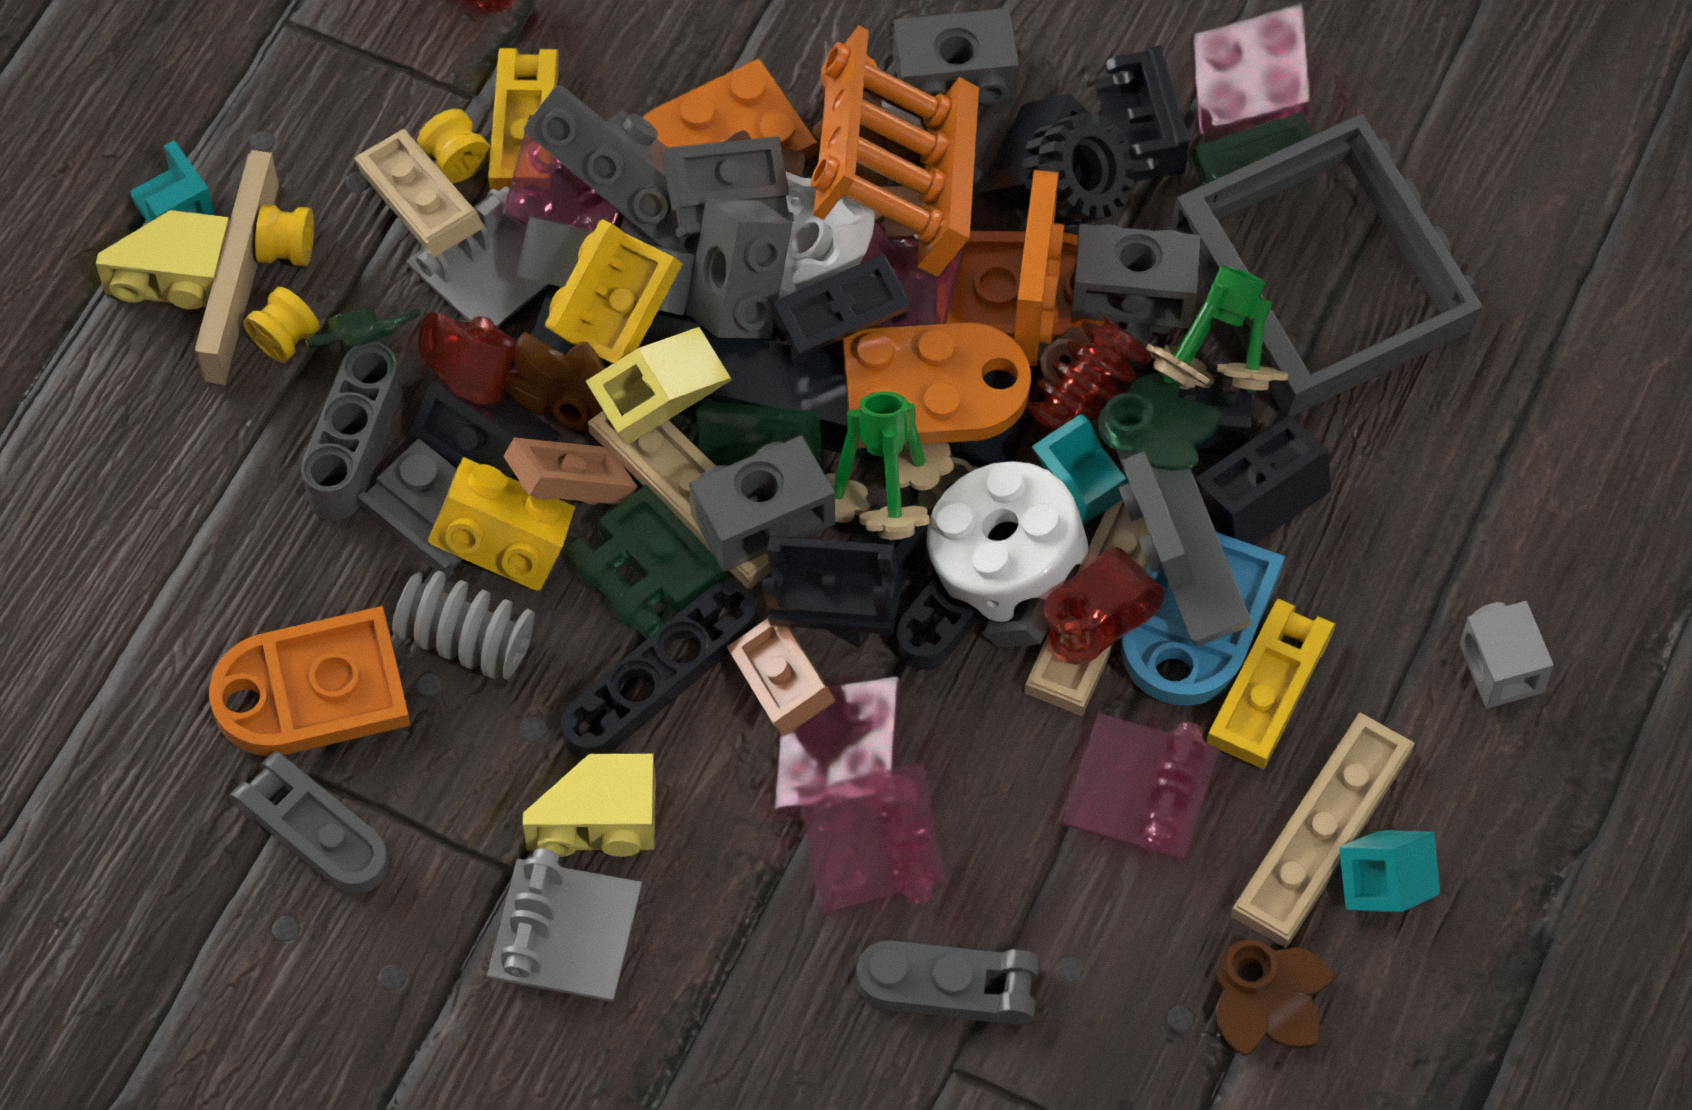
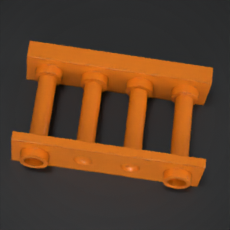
(944, 148)

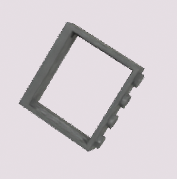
(1401, 211)

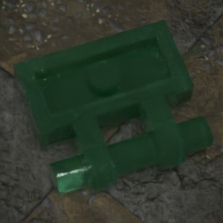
(659, 548)

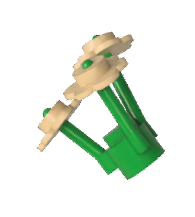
(1230, 299)
(884, 426)

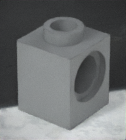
(1505, 653)

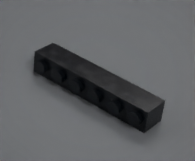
(759, 374)

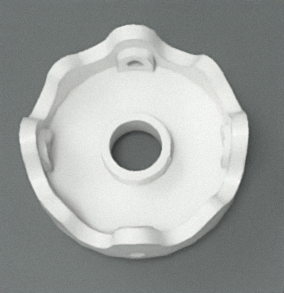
(837, 240)
(1022, 567)

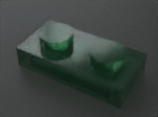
(1248, 146)
(739, 430)

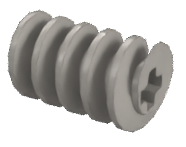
(462, 626)

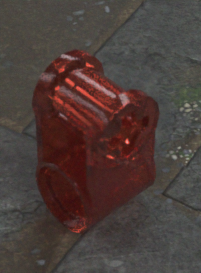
(467, 355)
(1105, 602)

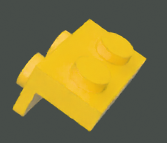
(612, 293)
(501, 525)

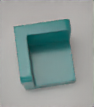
(173, 190)
(1083, 466)
(1389, 870)

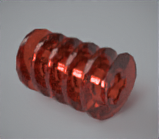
(1089, 374)

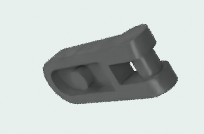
(314, 826)
(948, 981)

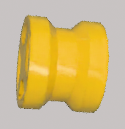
(454, 145)
(284, 235)
(281, 324)

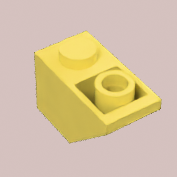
(166, 260)
(658, 382)
(597, 806)

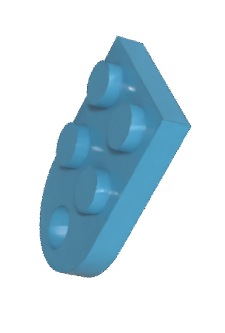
(1213, 664)

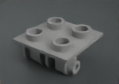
(482, 269)
(564, 928)

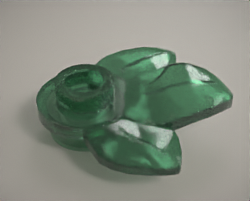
(360, 328)
(1157, 422)

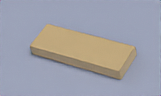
(419, 193)

